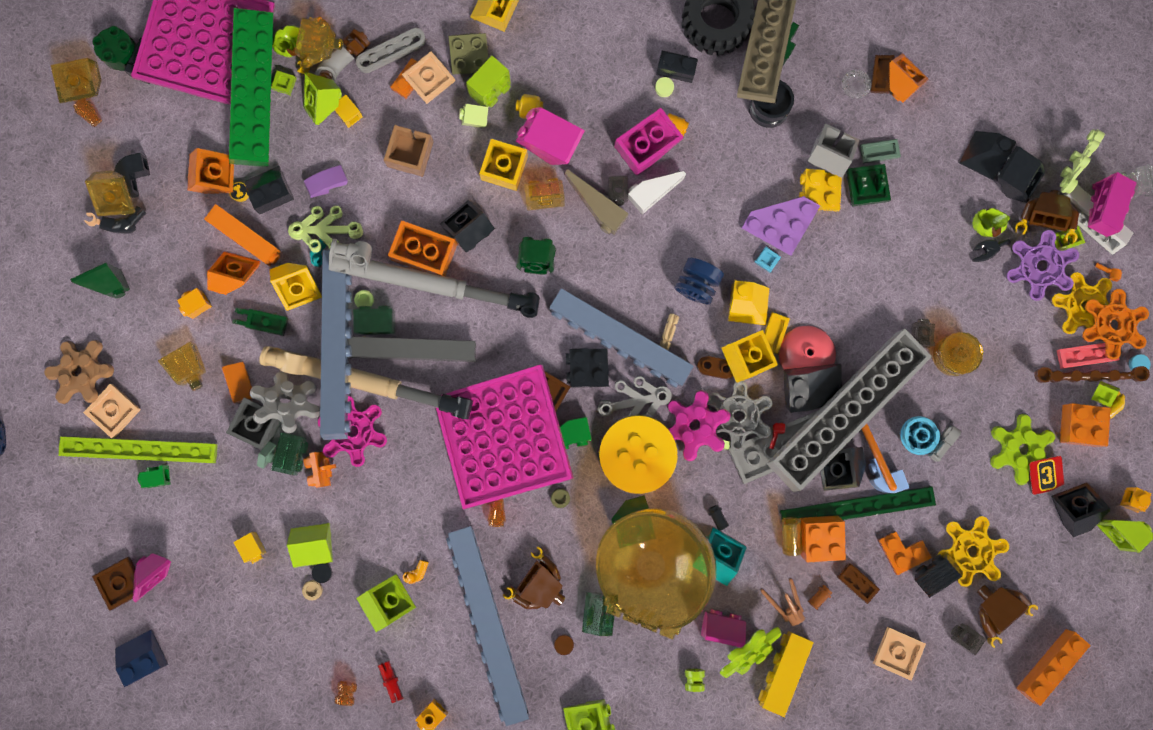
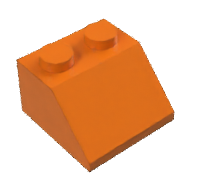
(210, 172)

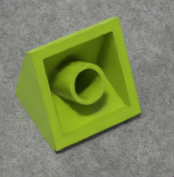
(310, 545)

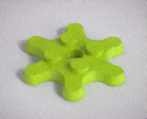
(1011, 442)
(752, 652)

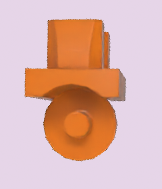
(321, 469)

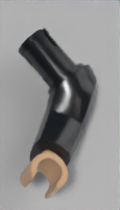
(118, 225)

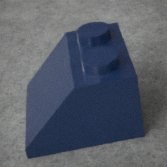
(139, 658)

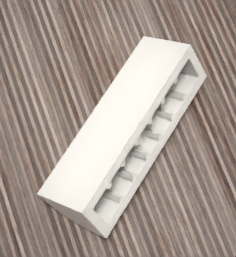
(1082, 202)

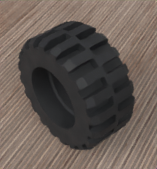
(717, 39)

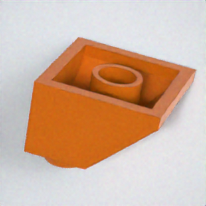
(904, 78)
(230, 272)

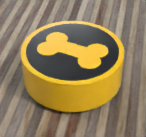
(239, 192)

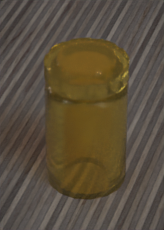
(791, 536)

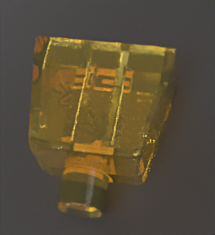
(184, 366)

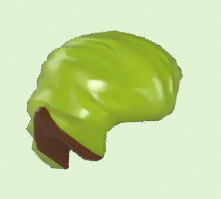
(285, 40)
(990, 222)

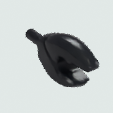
(991, 248)

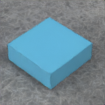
(767, 259)

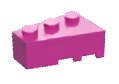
(1110, 203)

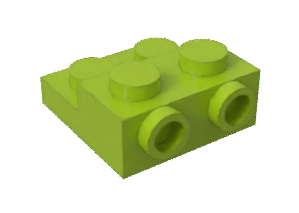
(589, 716)

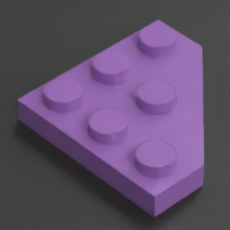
(782, 223)

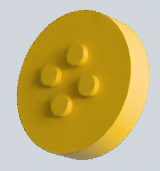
(638, 454)

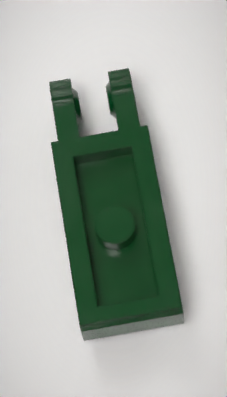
(262, 321)

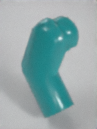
(316, 258)

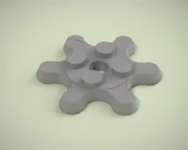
(750, 408)
(284, 412)

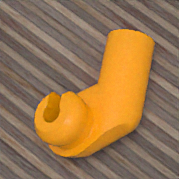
(417, 574)

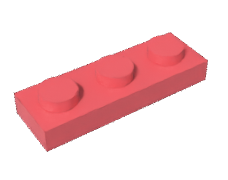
(1082, 355)

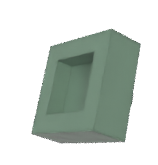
(266, 455)

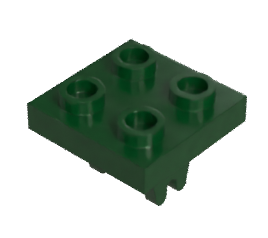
(868, 185)

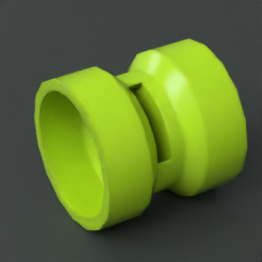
(694, 680)

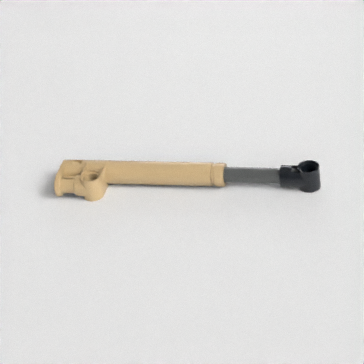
(305, 365)

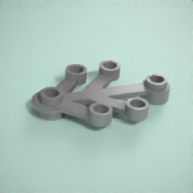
(637, 399)

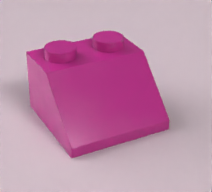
(724, 629)

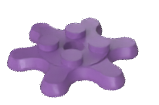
(1054, 272)

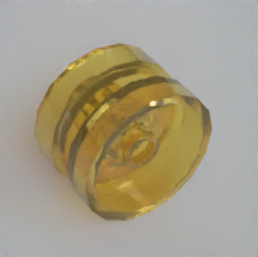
(958, 354)

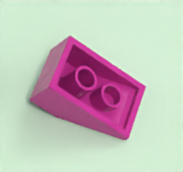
(648, 141)

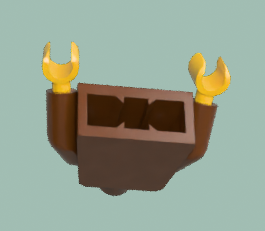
(1052, 212)
(539, 586)
(1001, 610)

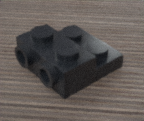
(587, 368)

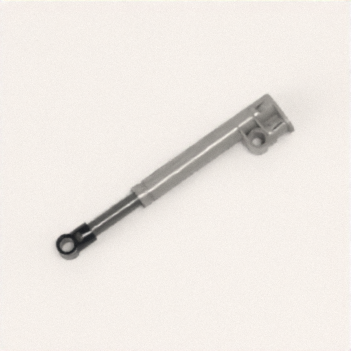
(356, 261)

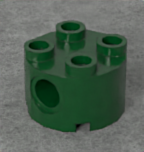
(114, 47)
(536, 256)

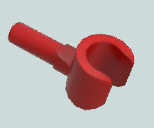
(778, 428)

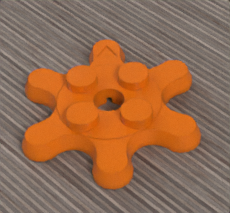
(1127, 324)

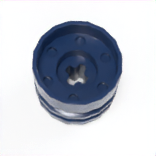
(700, 278)

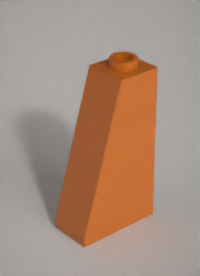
(242, 235)

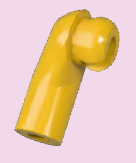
(1118, 404)

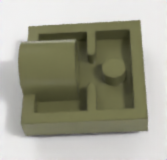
(468, 52)

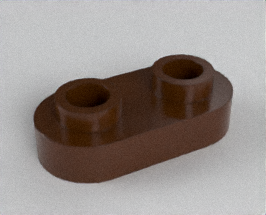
(716, 368)

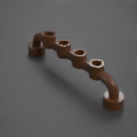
(1045, 375)

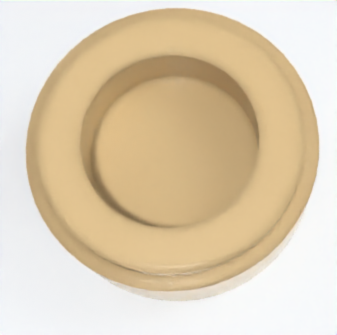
(312, 590)

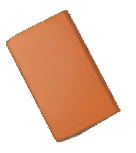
(237, 381)

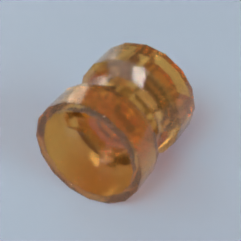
(345, 693)

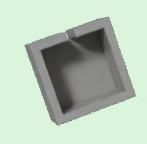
(833, 159)

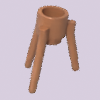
(794, 612)

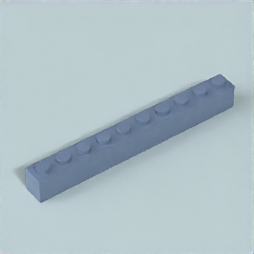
(335, 353)
(489, 626)

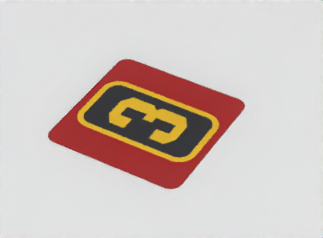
(1046, 474)

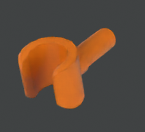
(1115, 274)

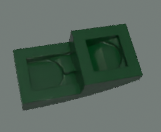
(790, 45)

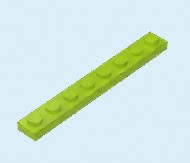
(137, 450)

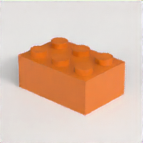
(422, 249)

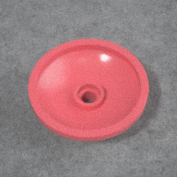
(797, 342)

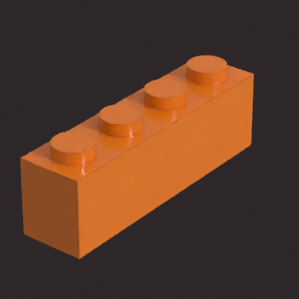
(1053, 667)

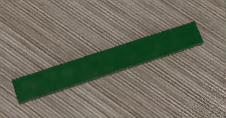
(867, 505)

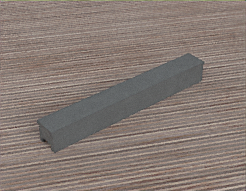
(413, 349)

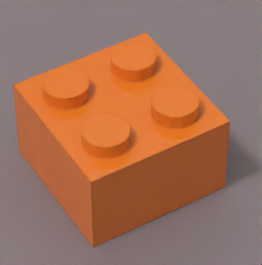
(1085, 425)
(823, 539)

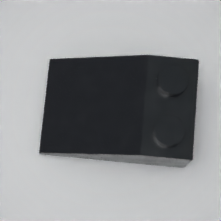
(811, 386)

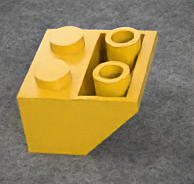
(494, 12)

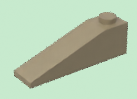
(604, 210)

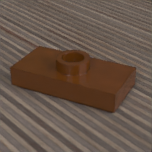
(881, 74)
(858, 583)

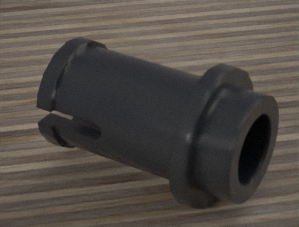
(718, 517)

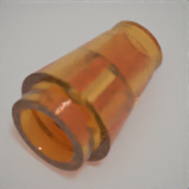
(87, 111)
(497, 514)

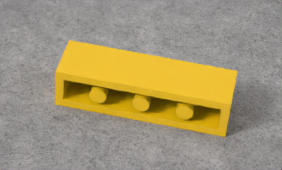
(785, 674)

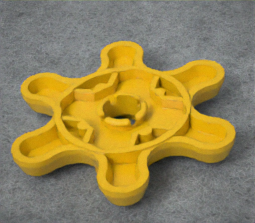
(1072, 302)
(985, 547)

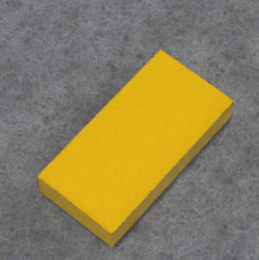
(776, 330)

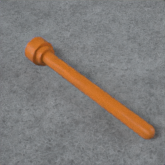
(879, 458)

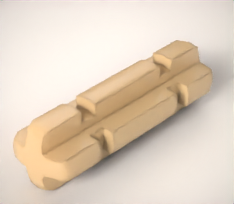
(669, 331)

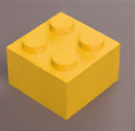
(503, 164)
(749, 356)

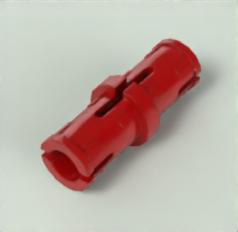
(390, 681)

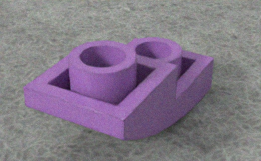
(323, 181)

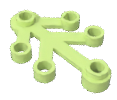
(1080, 161)
(322, 228)

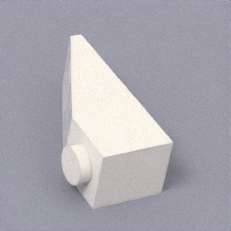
(651, 191)

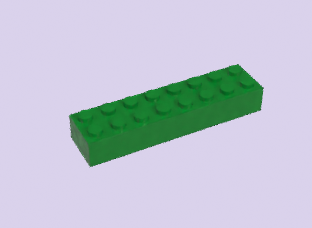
(251, 87)

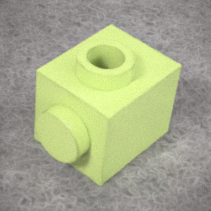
(473, 115)

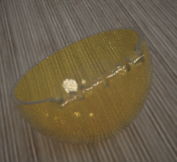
(656, 570)

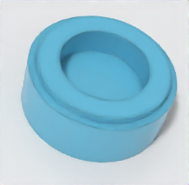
(1139, 360)

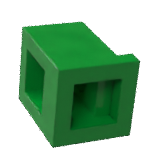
(154, 477)

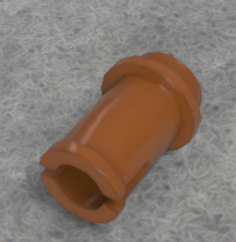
(820, 597)

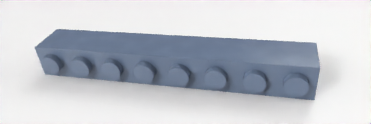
(621, 338)

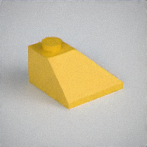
(294, 285)
(748, 303)

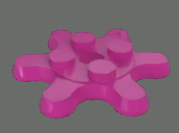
(708, 421)
(365, 437)

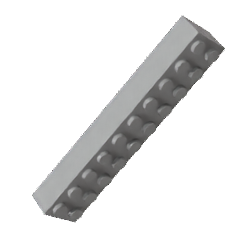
(848, 410)

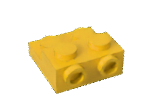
(821, 188)

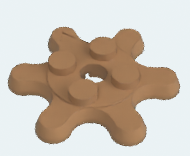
(86, 380)

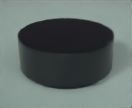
(322, 573)

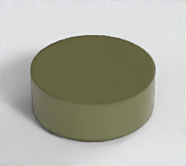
(560, 498)

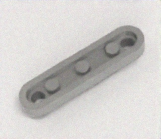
(390, 50)

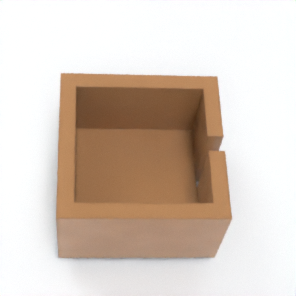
(406, 153)

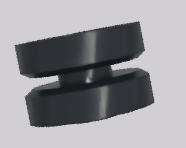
(773, 114)

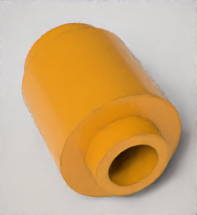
(679, 122)

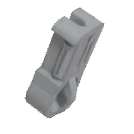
(947, 439)

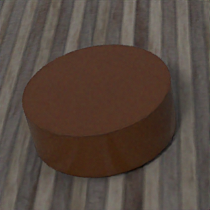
(564, 644)

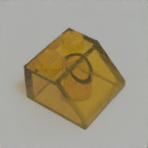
(76, 79)
(109, 193)
(544, 194)

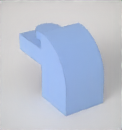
(879, 482)

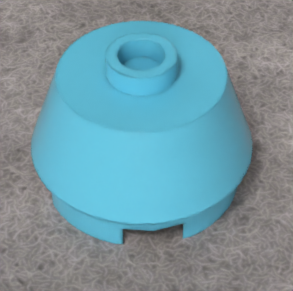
(920, 435)

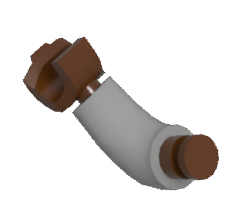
(356, 44)

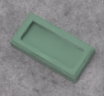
(880, 151)

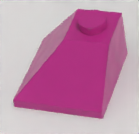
(148, 574)

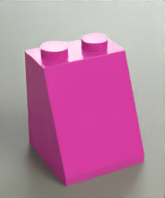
(549, 136)

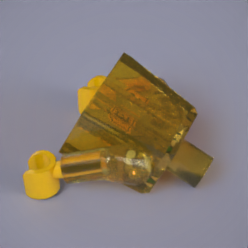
(315, 43)

